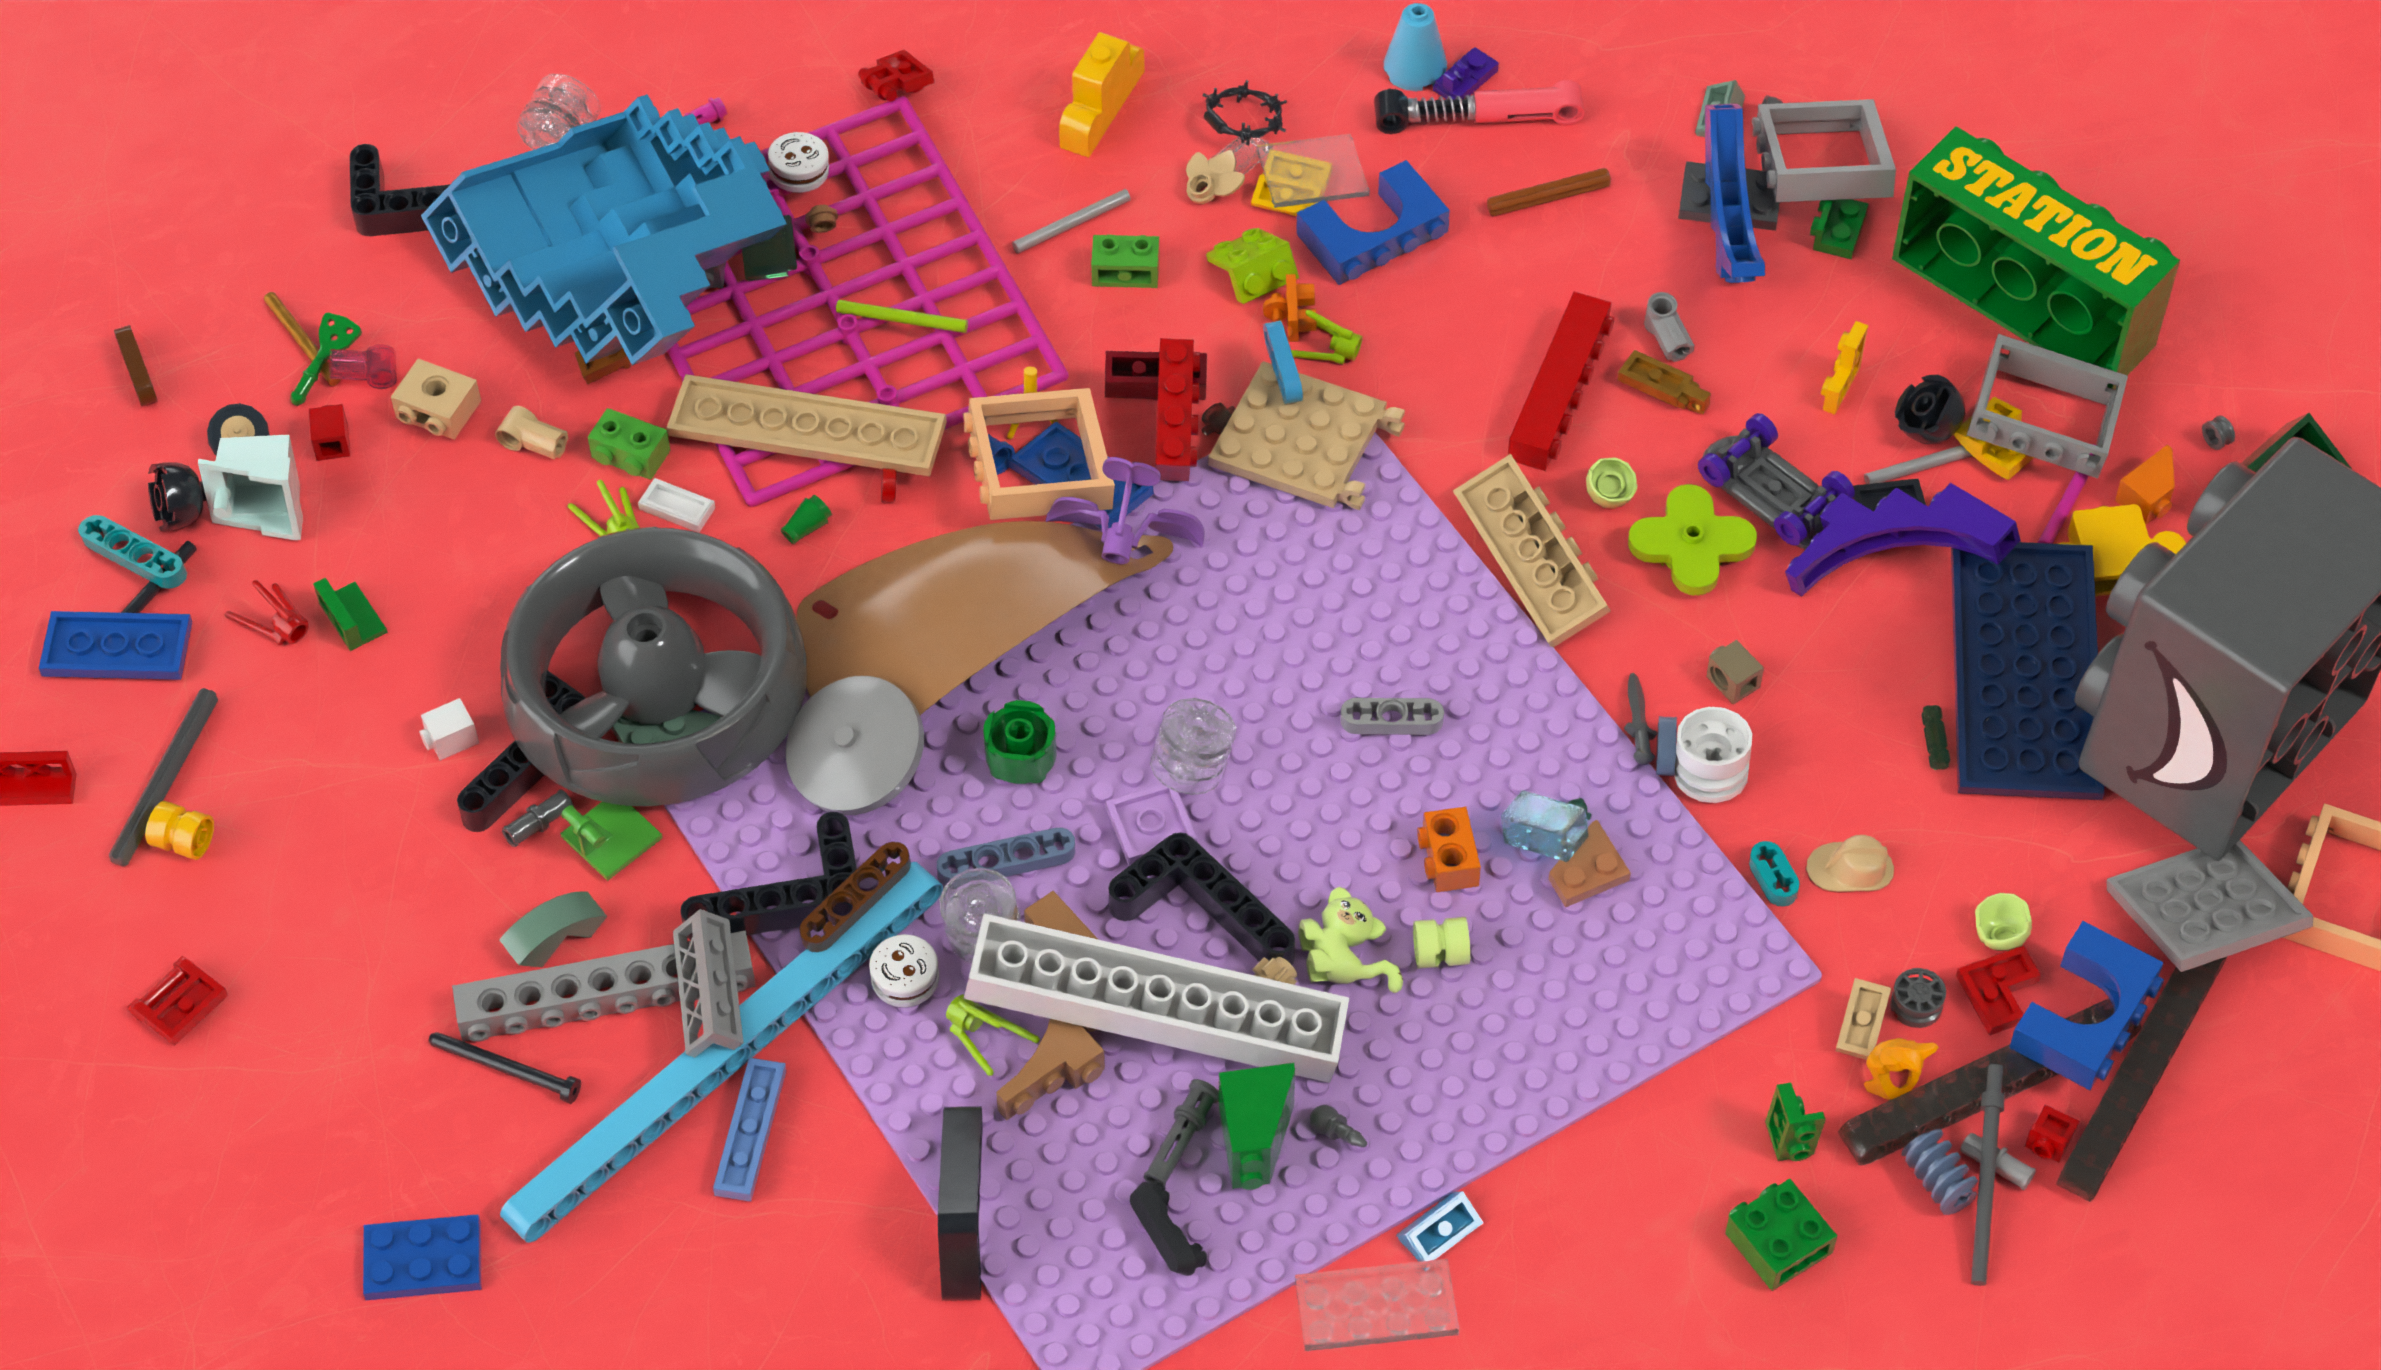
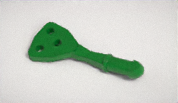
(326, 332)

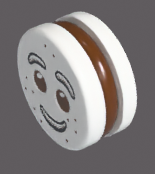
(798, 162)
(904, 970)

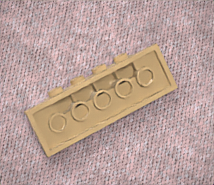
(1533, 550)

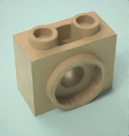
(435, 399)

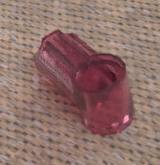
(374, 365)

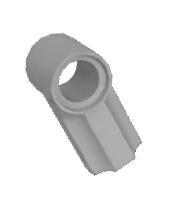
(1667, 327)

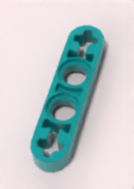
(136, 547)

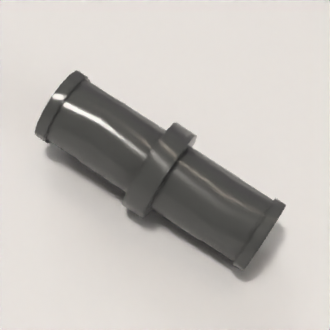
(536, 818)

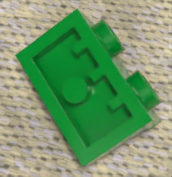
(1838, 226)
(1790, 1130)

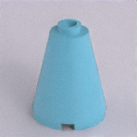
(1416, 50)

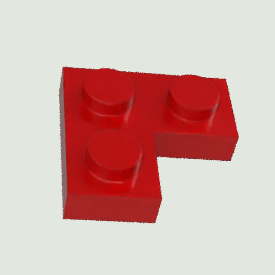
(1990, 985)

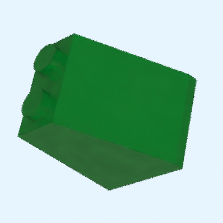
(1254, 1120)

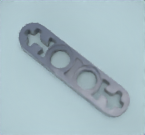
(1004, 852)

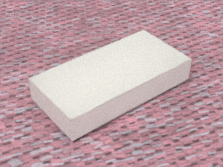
(676, 505)

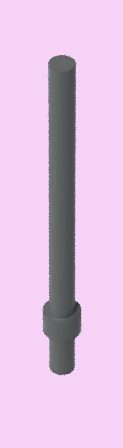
(1992, 1105)

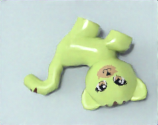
(1345, 925)

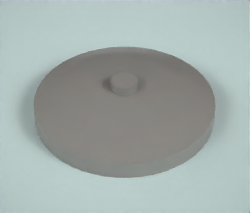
(855, 745)

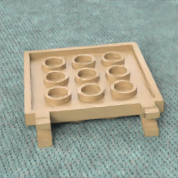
(1304, 444)

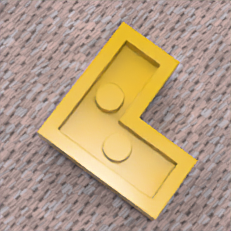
(1845, 367)

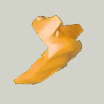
(1896, 1056)

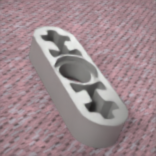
(1417, 706)

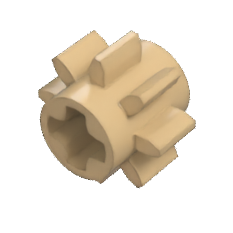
(1276, 969)

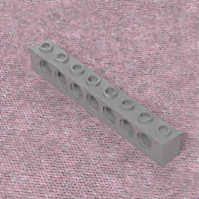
(584, 980)

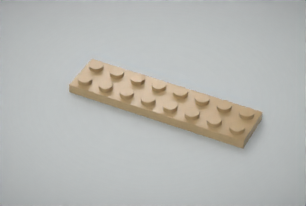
(807, 425)

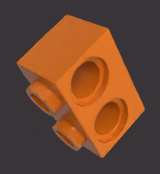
(1455, 849)

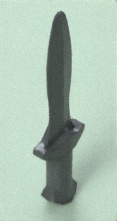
(1639, 727)

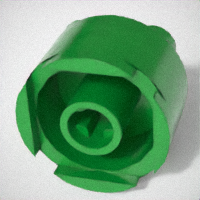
(1020, 743)

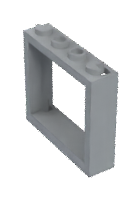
(1824, 182)
(2059, 373)

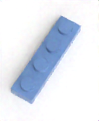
(749, 1129)

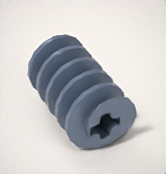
(1939, 1172)

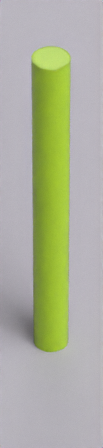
(902, 316)

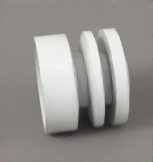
(1713, 754)

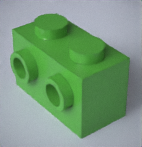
(1125, 261)
(629, 444)

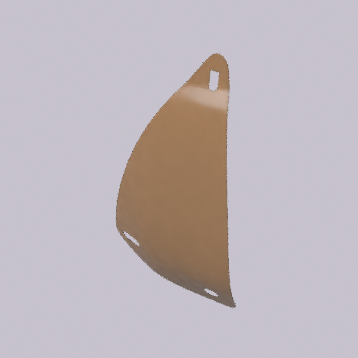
(956, 603)

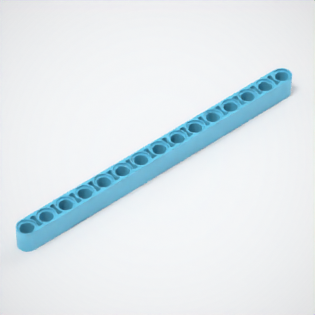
(691, 1079)

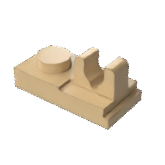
(1863, 1018)

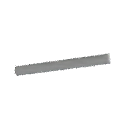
(1071, 221)
(1916, 465)

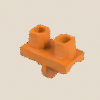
(1297, 295)

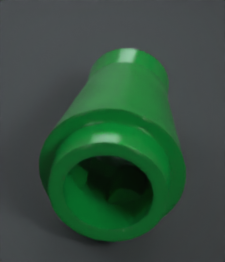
(806, 519)

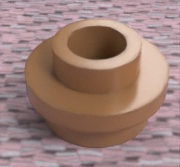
(821, 218)

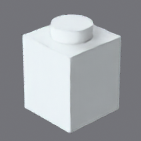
(448, 729)

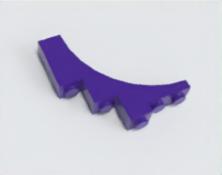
(1900, 520)

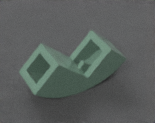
(544, 928)

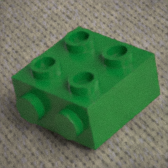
(1780, 1233)

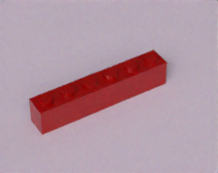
(1560, 381)

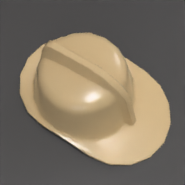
(1851, 865)

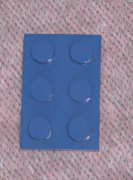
(422, 1257)

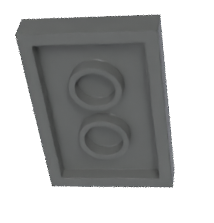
(1696, 197)

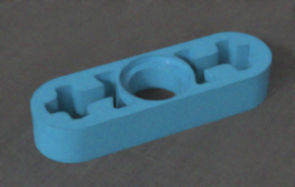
(1282, 362)

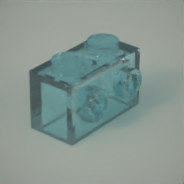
(1544, 825)

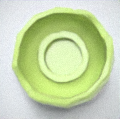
(1611, 482)
(2003, 921)

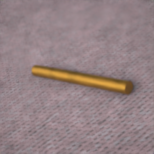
(297, 333)

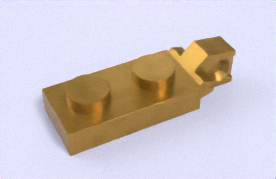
(1663, 382)

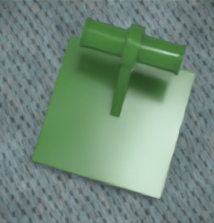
(609, 836)

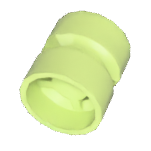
(1441, 942)

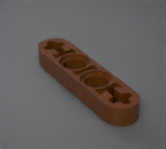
(852, 894)

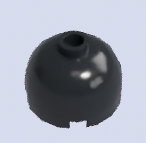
(1930, 410)
(175, 495)

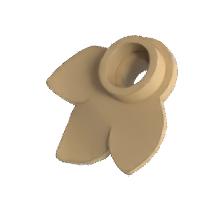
(1215, 174)

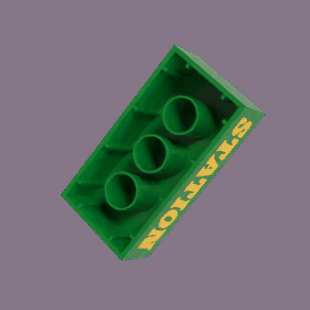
(2033, 255)

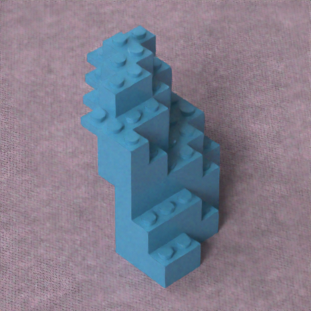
(608, 228)

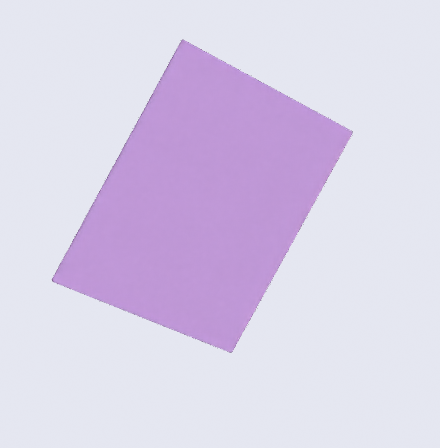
(1444, 1078)

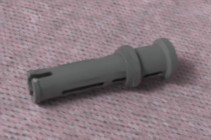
(1192, 1120)

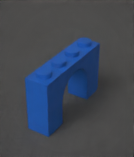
(1351, 252)
(2085, 1050)

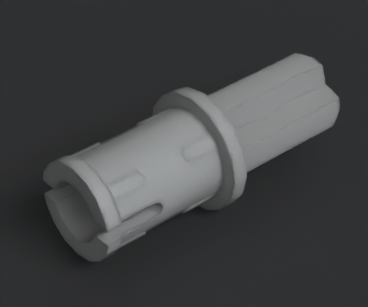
(2006, 1165)

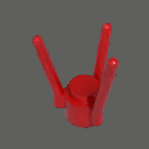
(287, 621)

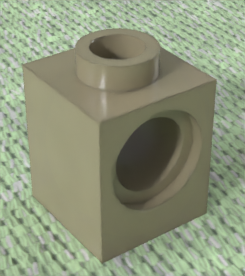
(1734, 671)

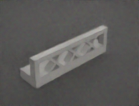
(713, 980)

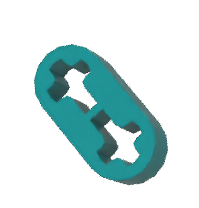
(1779, 870)

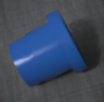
(1001, 453)

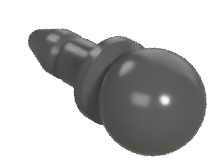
(1328, 1122)

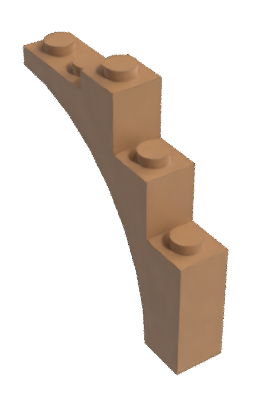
(1066, 1048)

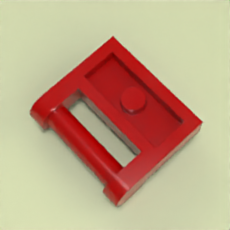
(183, 1007)

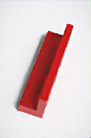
(37, 781)

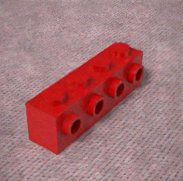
(1174, 409)

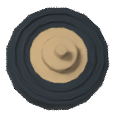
(235, 421)

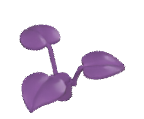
(1119, 538)

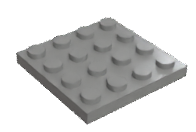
(2207, 906)

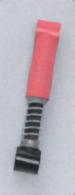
(1557, 103)

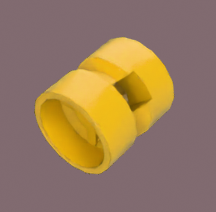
(176, 829)

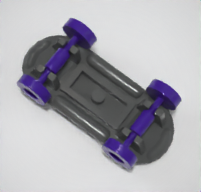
(1769, 483)

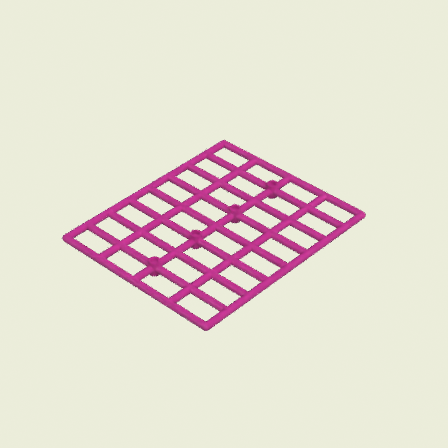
(848, 325)

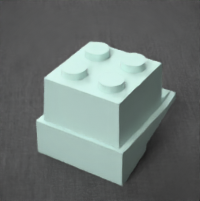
(254, 485)

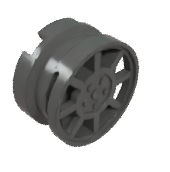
(1917, 999)

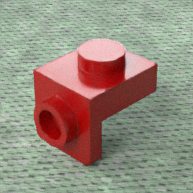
(2051, 1134)

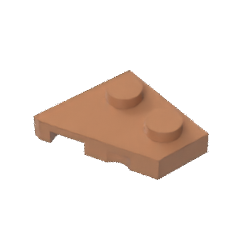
(1590, 870)

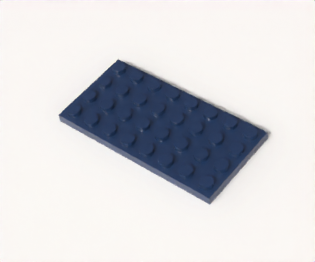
(2018, 658)

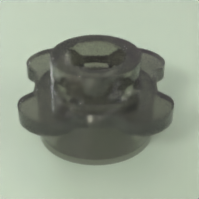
(1216, 418)

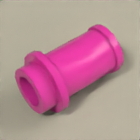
(710, 111)

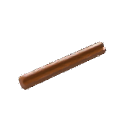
(1548, 192)

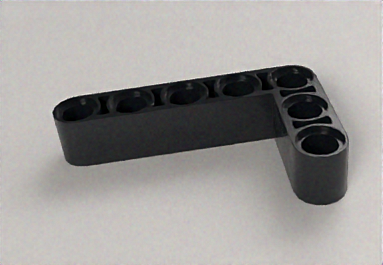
(382, 211)
(509, 770)
(786, 894)
(1208, 894)
(960, 1203)

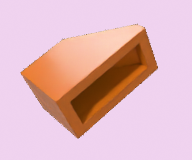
(2150, 485)

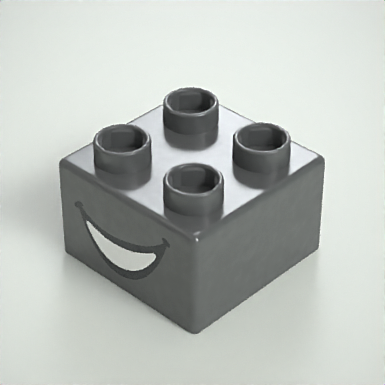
(2239, 646)

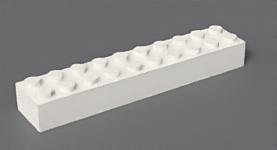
(1156, 997)

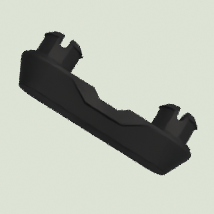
(1150, 1207)

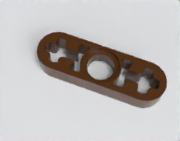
(135, 365)

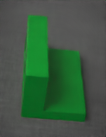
(349, 613)

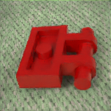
(895, 73)

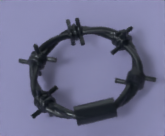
(1221, 127)

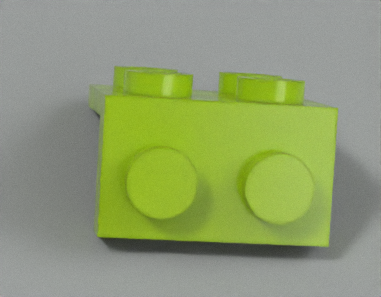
(1254, 263)

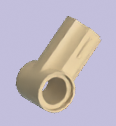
(524, 430)

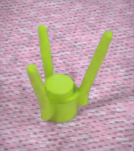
(1344, 342)
(618, 521)
(970, 1016)

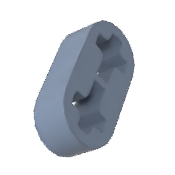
(1666, 746)

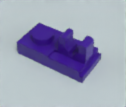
(1466, 75)

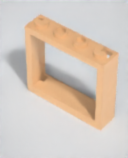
(1031, 407)
(2323, 934)

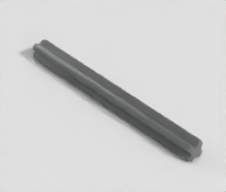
(163, 776)

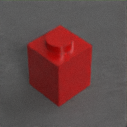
(329, 432)

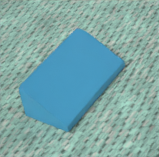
(1440, 1227)

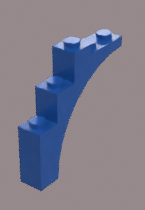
(1725, 174)

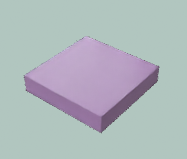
(1147, 819)

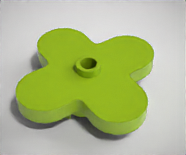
(1692, 539)

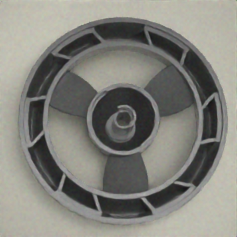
(653, 668)

